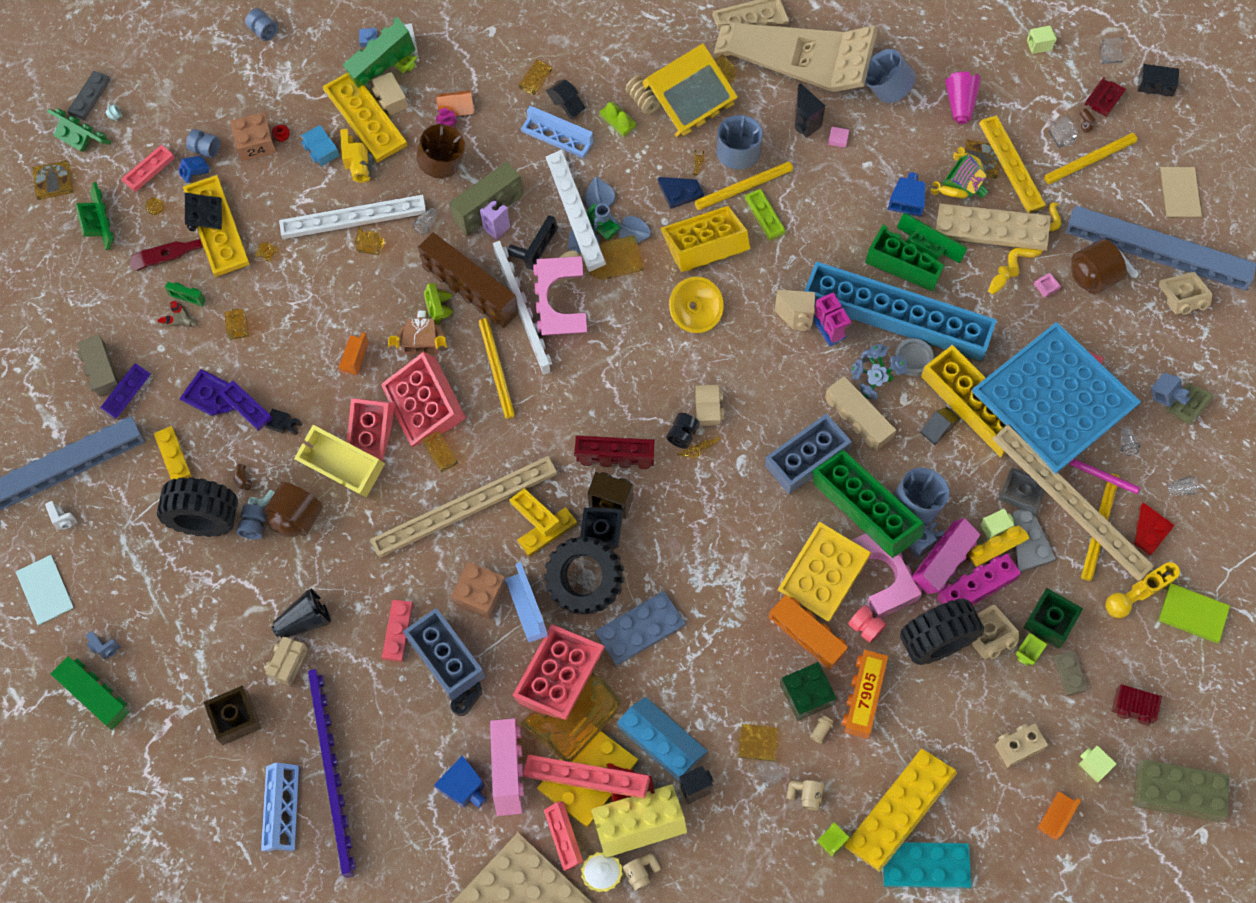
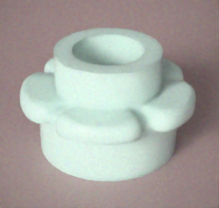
(113, 112)

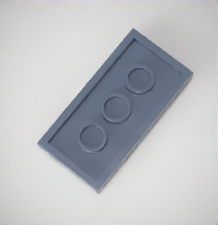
(640, 628)

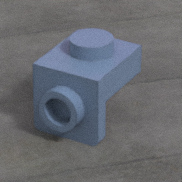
(104, 650)

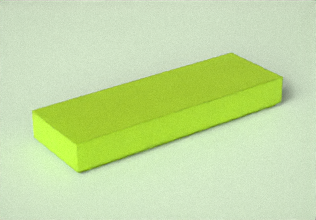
(765, 214)

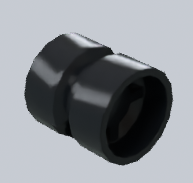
(682, 431)

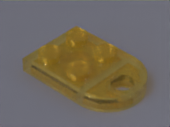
(621, 258)

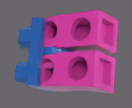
(831, 319)

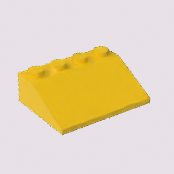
(706, 238)

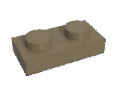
(1070, 673)

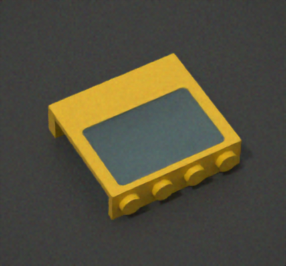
(691, 89)

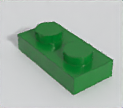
(606, 229)
(185, 294)

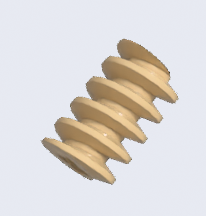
(642, 97)

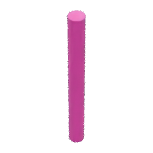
(1105, 476)

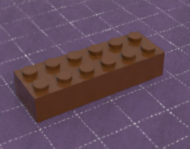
(468, 280)

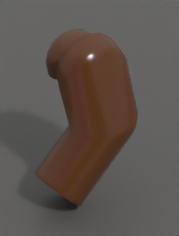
(1089, 120)
(239, 478)

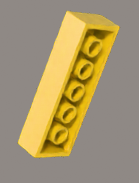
(953, 381)

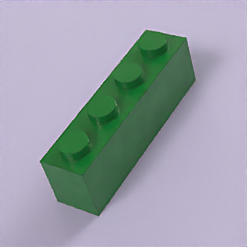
(90, 692)

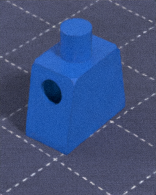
(908, 196)
(461, 784)

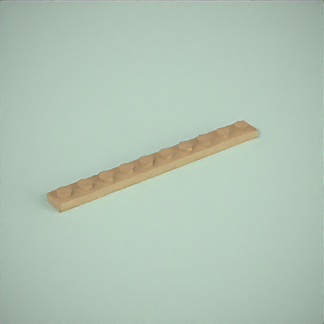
(1073, 503)
(463, 507)

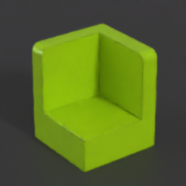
(833, 839)

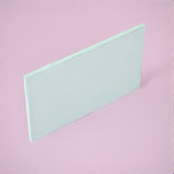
(44, 590)

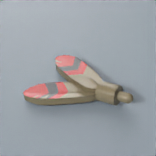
(179, 318)

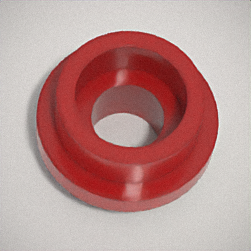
(283, 136)

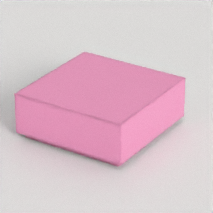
(838, 137)
(1047, 285)

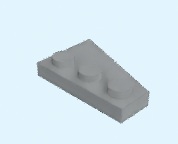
(1035, 550)

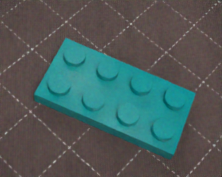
(929, 866)

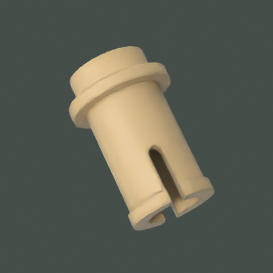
(821, 729)

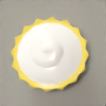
(601, 872)

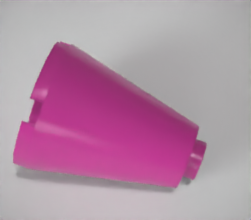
(962, 95)

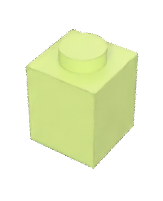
(1041, 39)
(997, 523)
(1096, 763)

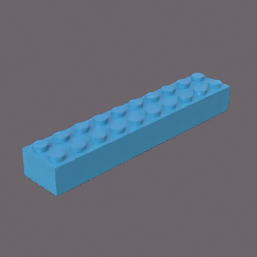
(904, 311)

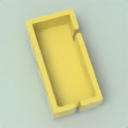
(340, 461)
(639, 821)

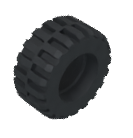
(197, 507)
(558, 568)
(941, 631)

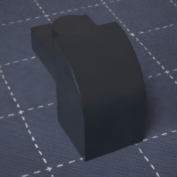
(566, 94)

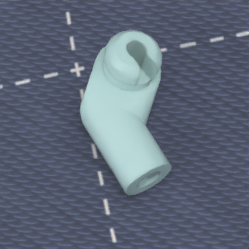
(261, 502)

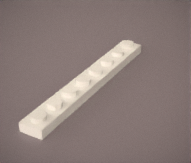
(575, 211)
(352, 216)
(525, 313)

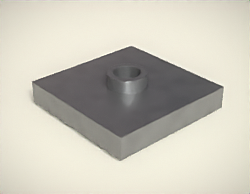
(1022, 491)

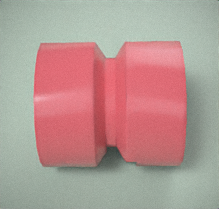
(864, 622)

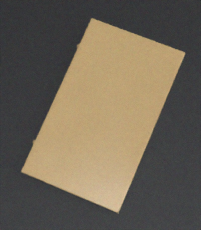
(1180, 192)

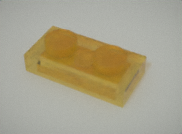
(535, 77)
(439, 451)

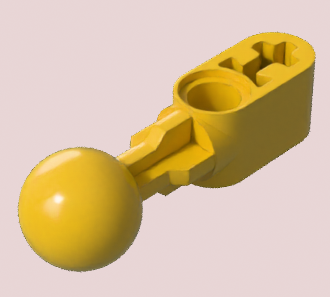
(1120, 605)

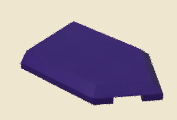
(204, 394)

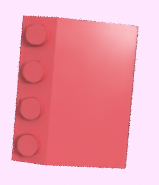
(423, 399)
(558, 673)

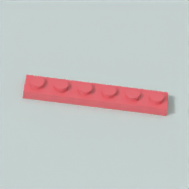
(586, 776)

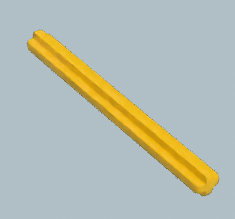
(1090, 158)
(743, 185)
(496, 368)
(1094, 547)

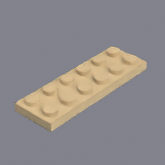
(994, 226)

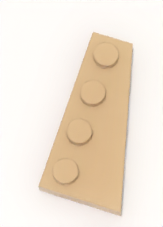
(754, 12)

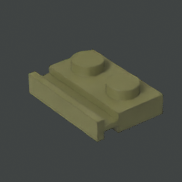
(1196, 405)

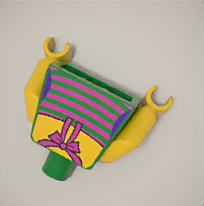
(964, 178)

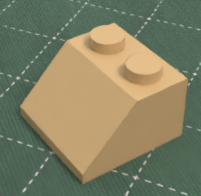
(796, 308)

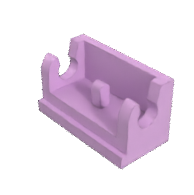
(495, 221)

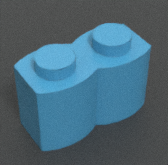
(319, 145)

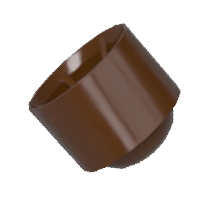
(440, 151)
(1098, 266)
(292, 510)

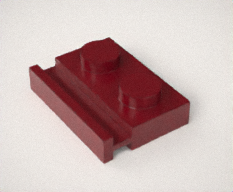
(1105, 97)

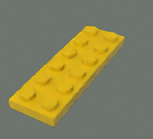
(365, 117)
(222, 246)
(900, 809)

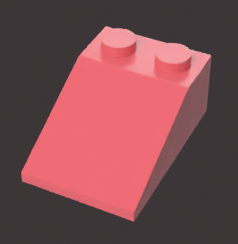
(370, 425)

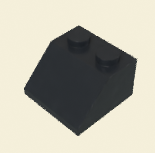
(808, 112)

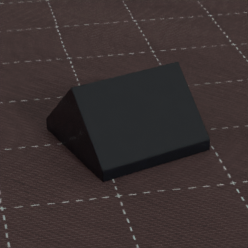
(602, 524)

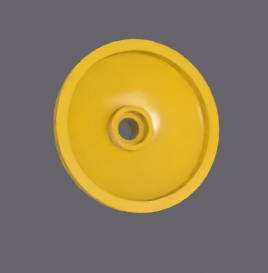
(707, 303)

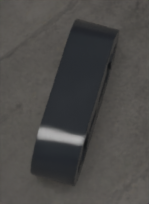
(469, 702)

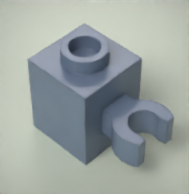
(1168, 389)
(927, 542)

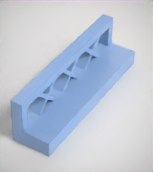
(560, 129)
(526, 605)
(273, 807)

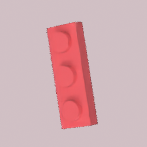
(148, 168)
(395, 639)
(563, 836)

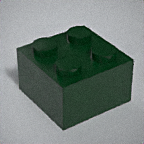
(1053, 618)
(808, 691)

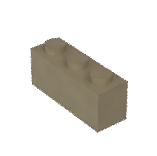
(97, 365)

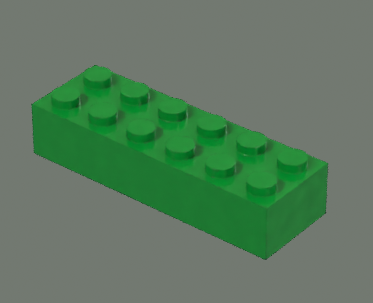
(868, 503)

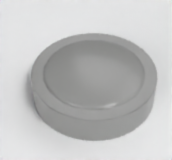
(917, 355)

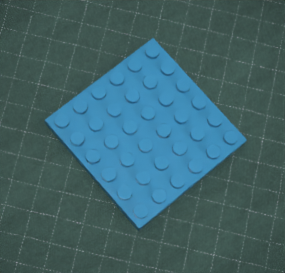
(1056, 397)

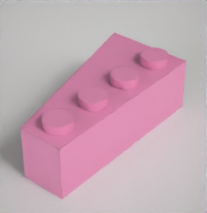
(506, 767)

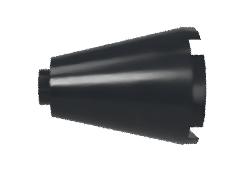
(302, 616)

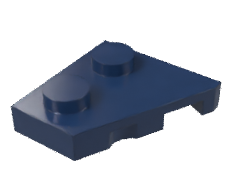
(679, 190)

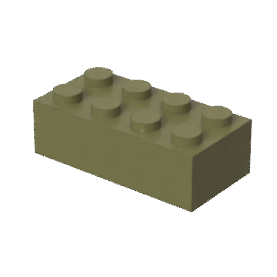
(501, 185)
(1181, 790)

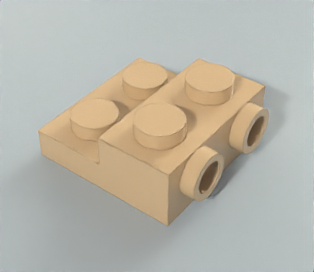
(1186, 293)
(997, 634)

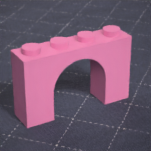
(549, 272)
(904, 589)

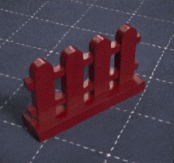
(614, 451)

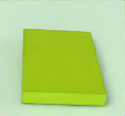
(1194, 613)

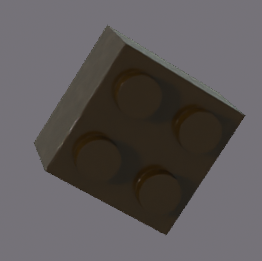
(610, 493)
(232, 715)

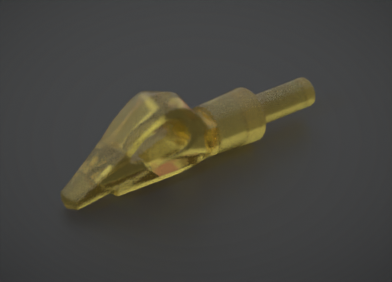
(697, 448)

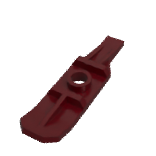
(155, 255)

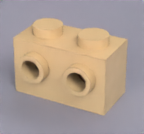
(1020, 745)

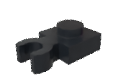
(282, 421)

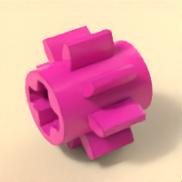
(446, 117)

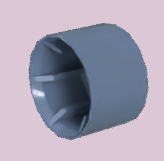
(890, 76)
(739, 142)
(923, 493)

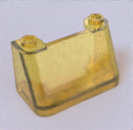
(590, 714)

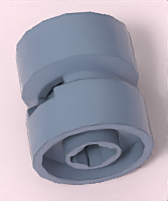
(261, 24)
(206, 144)
(251, 522)

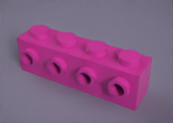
(946, 556)
(983, 582)

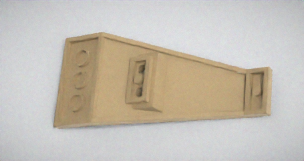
(816, 57)

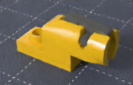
(356, 158)

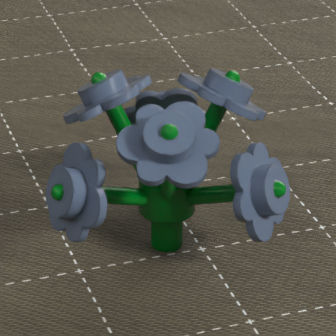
(879, 372)

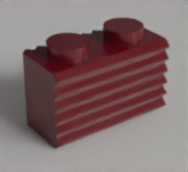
(1136, 704)

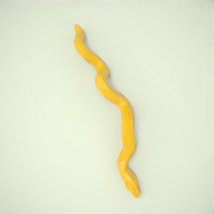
(1006, 272)

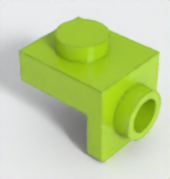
(407, 63)
(1030, 649)

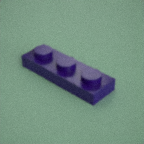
(125, 391)
(245, 405)

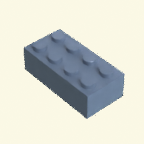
(797, 458)
(444, 654)

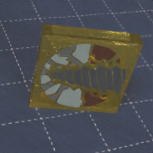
(986, 155)
(52, 180)

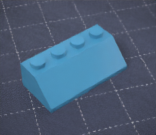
(661, 738)

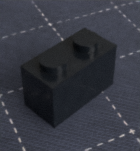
(1158, 80)
(696, 784)

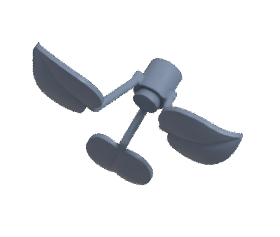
(604, 196)

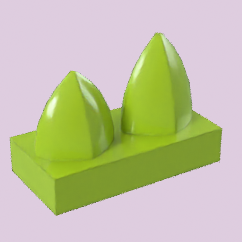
(617, 118)
(433, 299)

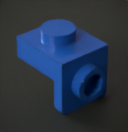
(192, 166)

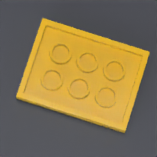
(824, 571)
(581, 800)

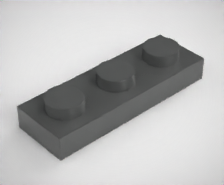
(89, 95)

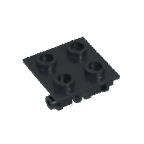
(203, 211)

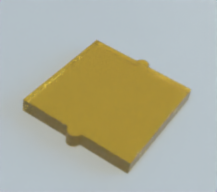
(758, 742)

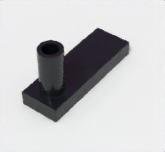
(538, 245)

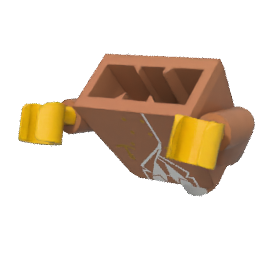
(419, 336)

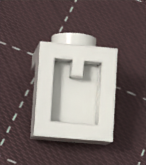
(58, 517)

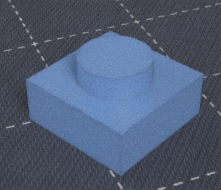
(366, 35)

